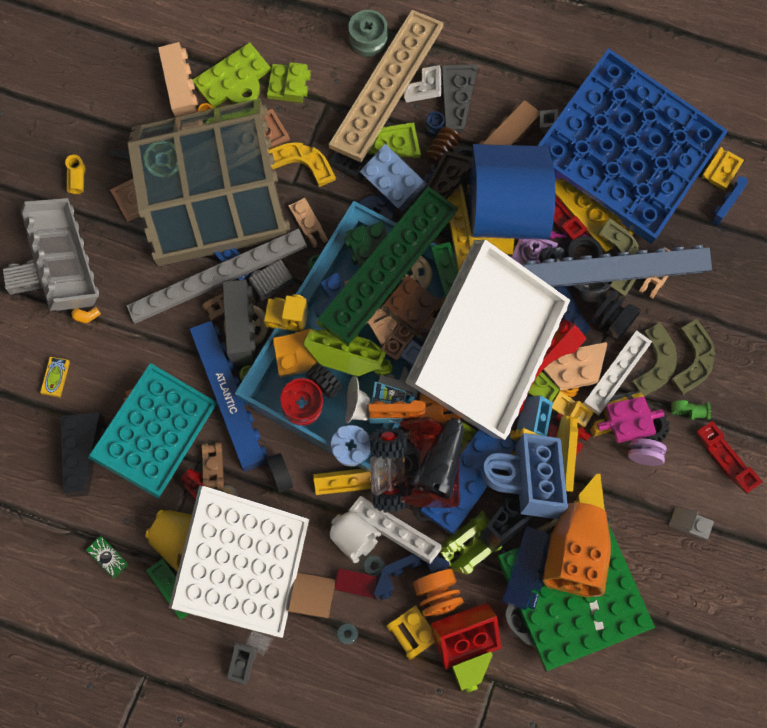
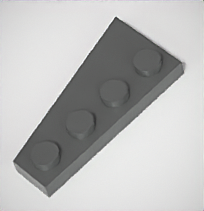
(457, 91)

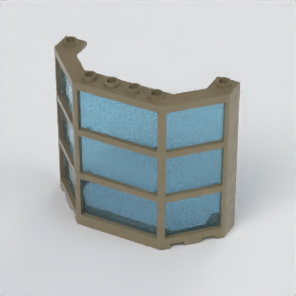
(206, 182)

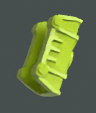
(471, 553)

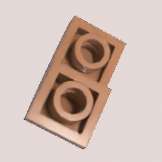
(397, 342)

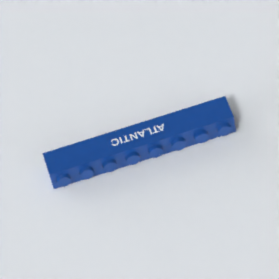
(224, 388)

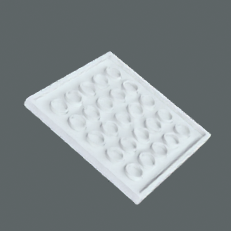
(239, 562)

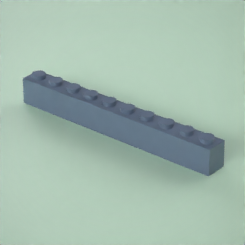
(623, 266)

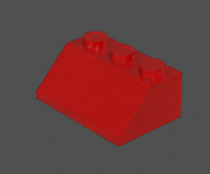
(466, 635)

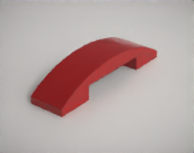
(566, 223)
(727, 459)

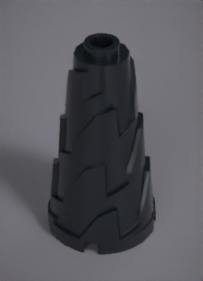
(440, 463)

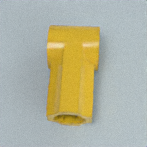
(75, 176)

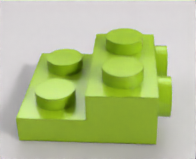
(289, 82)

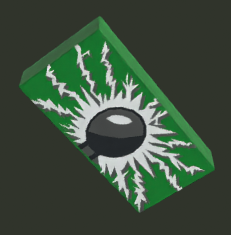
(107, 557)

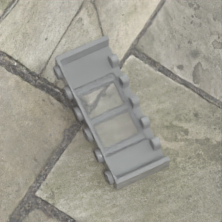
(59, 254)

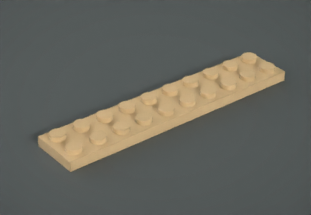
(386, 86)

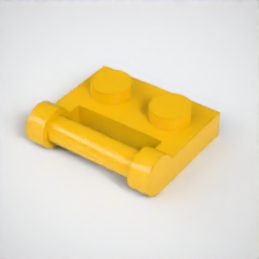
(417, 627)

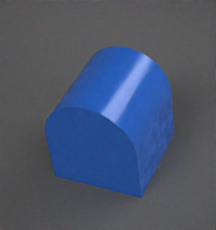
(511, 192)

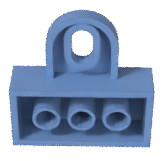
(534, 474)

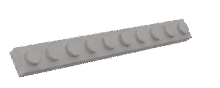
(216, 276)

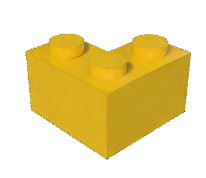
(287, 314)

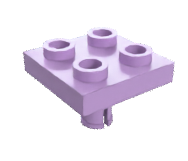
(530, 249)

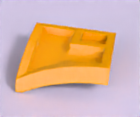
(292, 354)

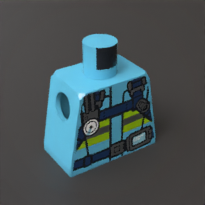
(387, 395)

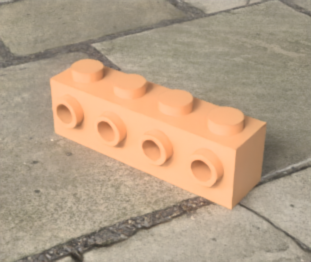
(177, 79)

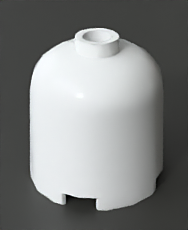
(353, 535)

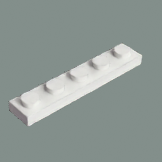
(617, 373)
(397, 530)

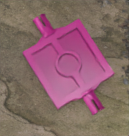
(630, 419)

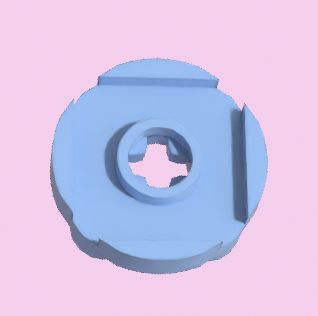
(345, 435)

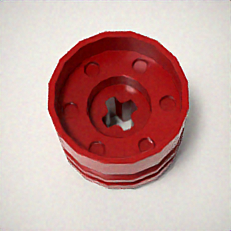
(301, 390)

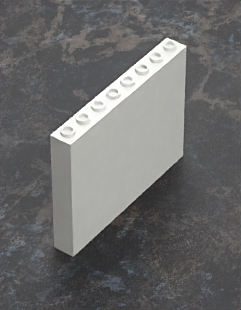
(488, 340)

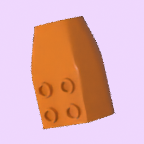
(579, 551)

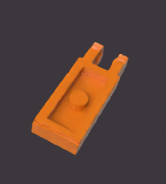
(397, 409)

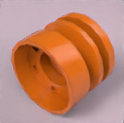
(438, 594)

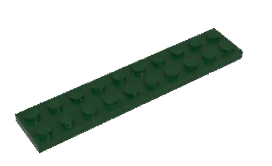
(387, 266)

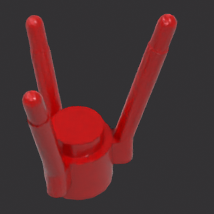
(192, 480)

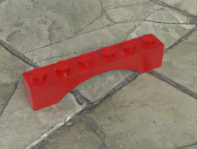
(565, 341)

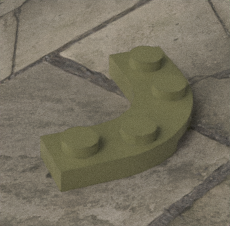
(623, 242)
(703, 358)
(665, 361)

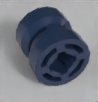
(434, 122)

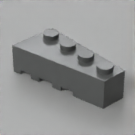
(239, 323)

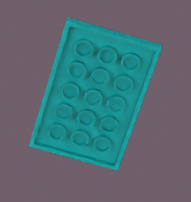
(153, 430)

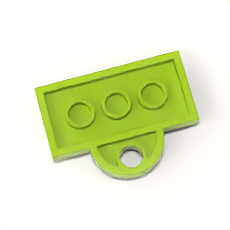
(233, 77)

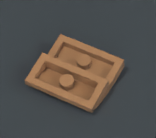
(312, 595)

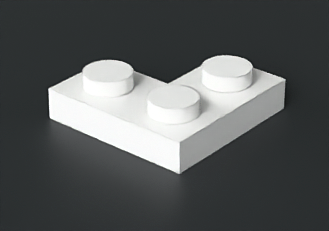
(427, 88)

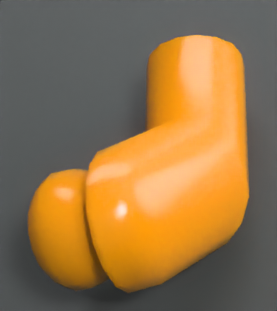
(83, 316)

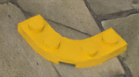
(306, 155)

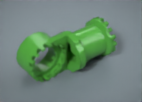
(693, 411)

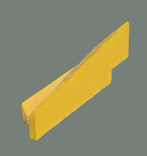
(568, 434)

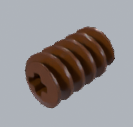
(443, 141)

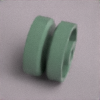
(368, 33)

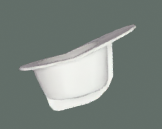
(357, 402)

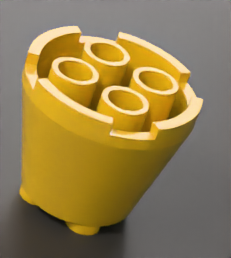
(169, 535)

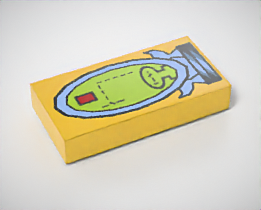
(55, 377)

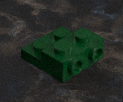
(364, 241)

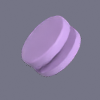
(647, 452)

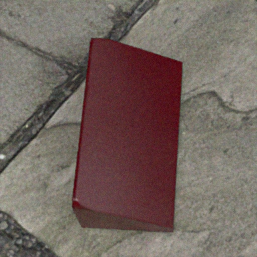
(356, 583)

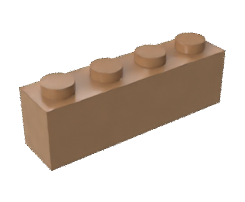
(515, 127)

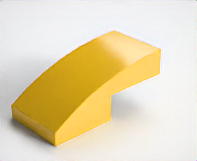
(568, 407)

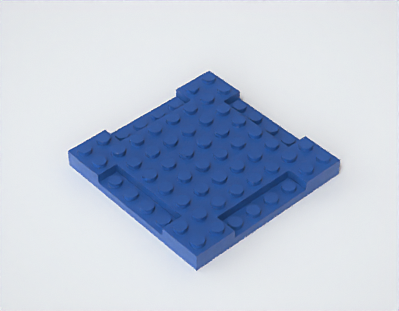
(639, 151)

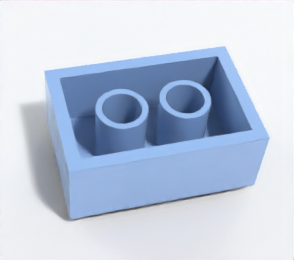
(394, 178)

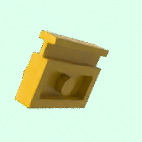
(722, 169)

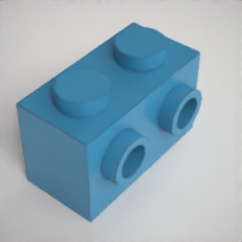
(536, 415)

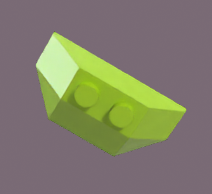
(356, 359)

